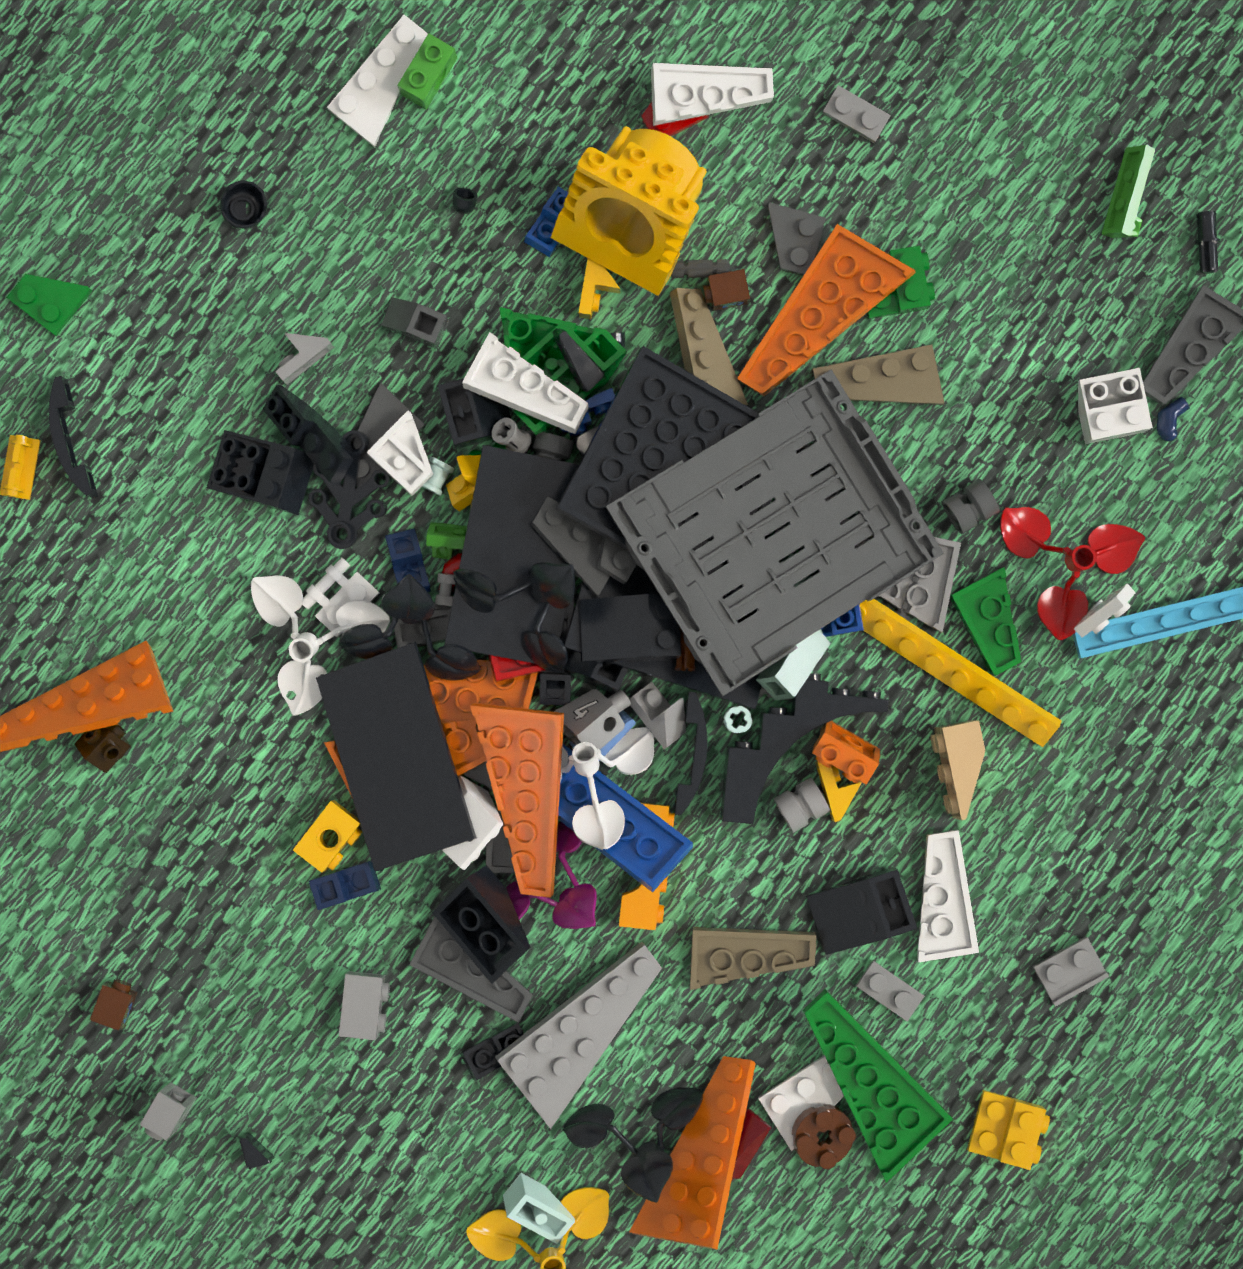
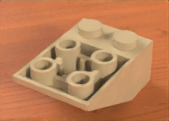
(961, 758)

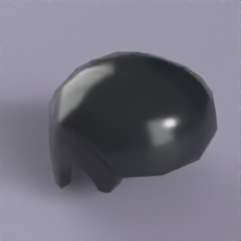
(234, 204)

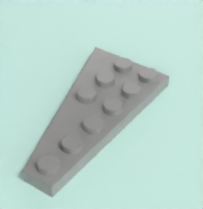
(933, 588)
(565, 1045)

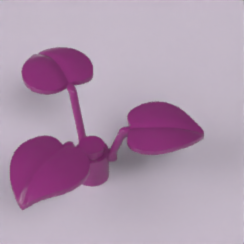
(576, 904)

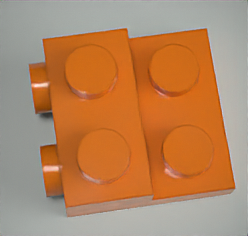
(846, 752)

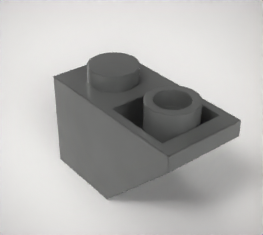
(416, 322)

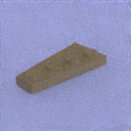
(701, 343)

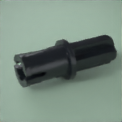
(1207, 241)

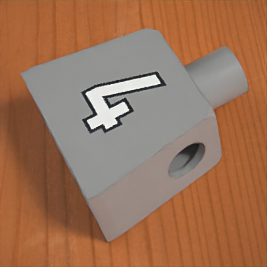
(594, 717)

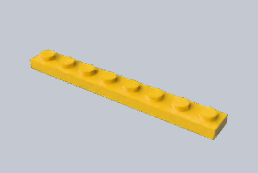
(958, 672)

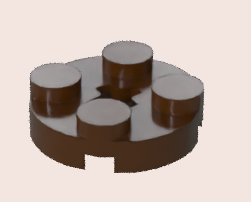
(834, 1148)

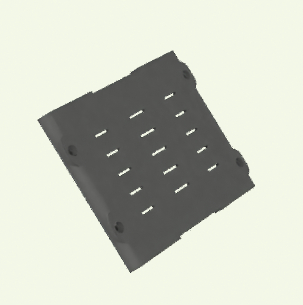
(708, 485)

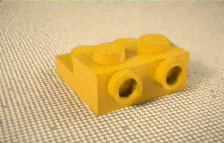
(1008, 1130)

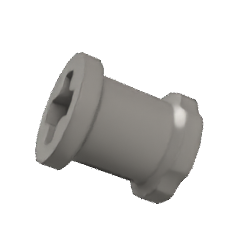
(509, 437)

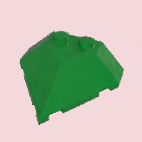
(534, 340)

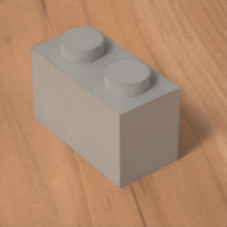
(363, 1005)
(167, 1112)

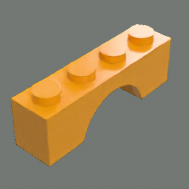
(640, 906)

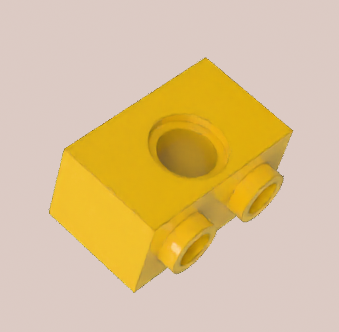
(312, 845)

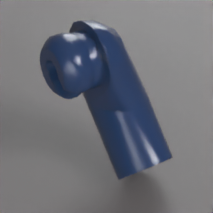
(1168, 419)

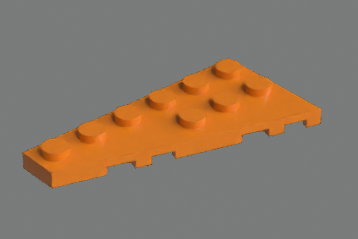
(456, 696)
(91, 701)
(525, 777)
(703, 1163)

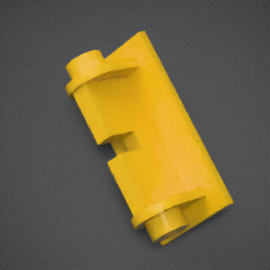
(20, 467)

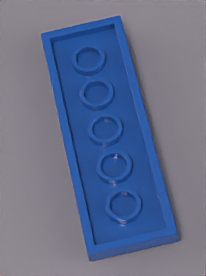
(648, 844)

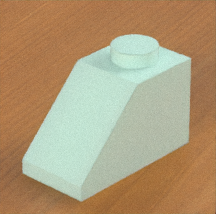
(537, 1208)

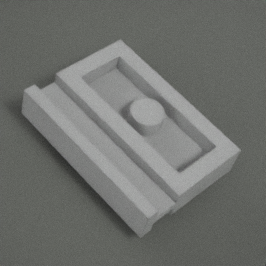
(1070, 971)

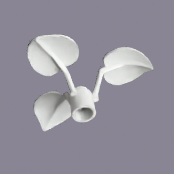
(276, 602)
(604, 822)

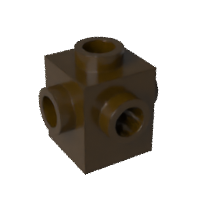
(103, 746)

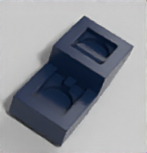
(407, 557)
(344, 885)

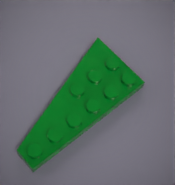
(883, 1097)

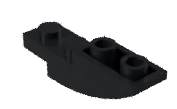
(310, 431)

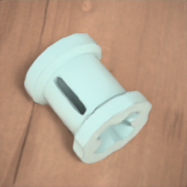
(440, 473)
(746, 717)

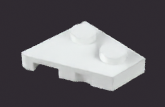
(403, 455)
(1097, 616)

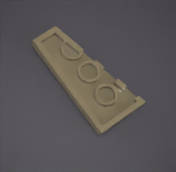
(892, 377)
(741, 953)

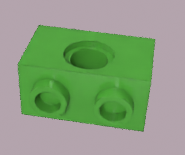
(427, 71)

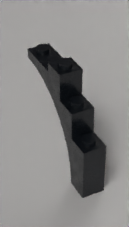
(749, 767)

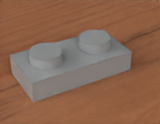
(856, 114)
(890, 990)

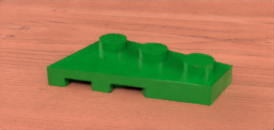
(988, 619)

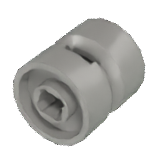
(802, 804)

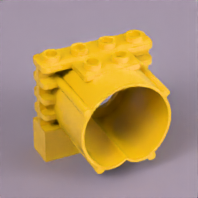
(632, 206)

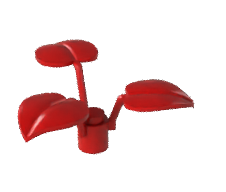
(1110, 547)

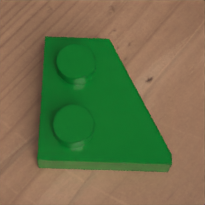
(49, 300)

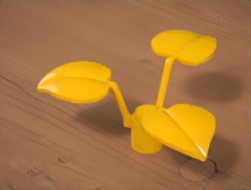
(497, 1234)

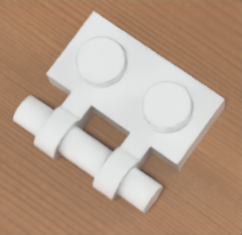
(353, 589)

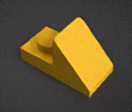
(595, 279)
(462, 487)
(837, 797)

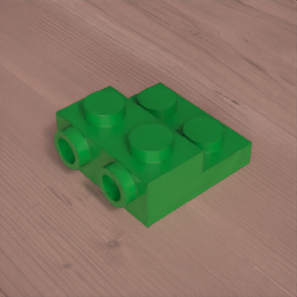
(913, 293)

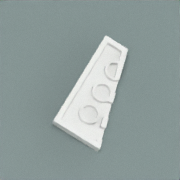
(702, 90)

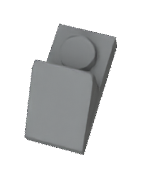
(310, 351)
(661, 718)

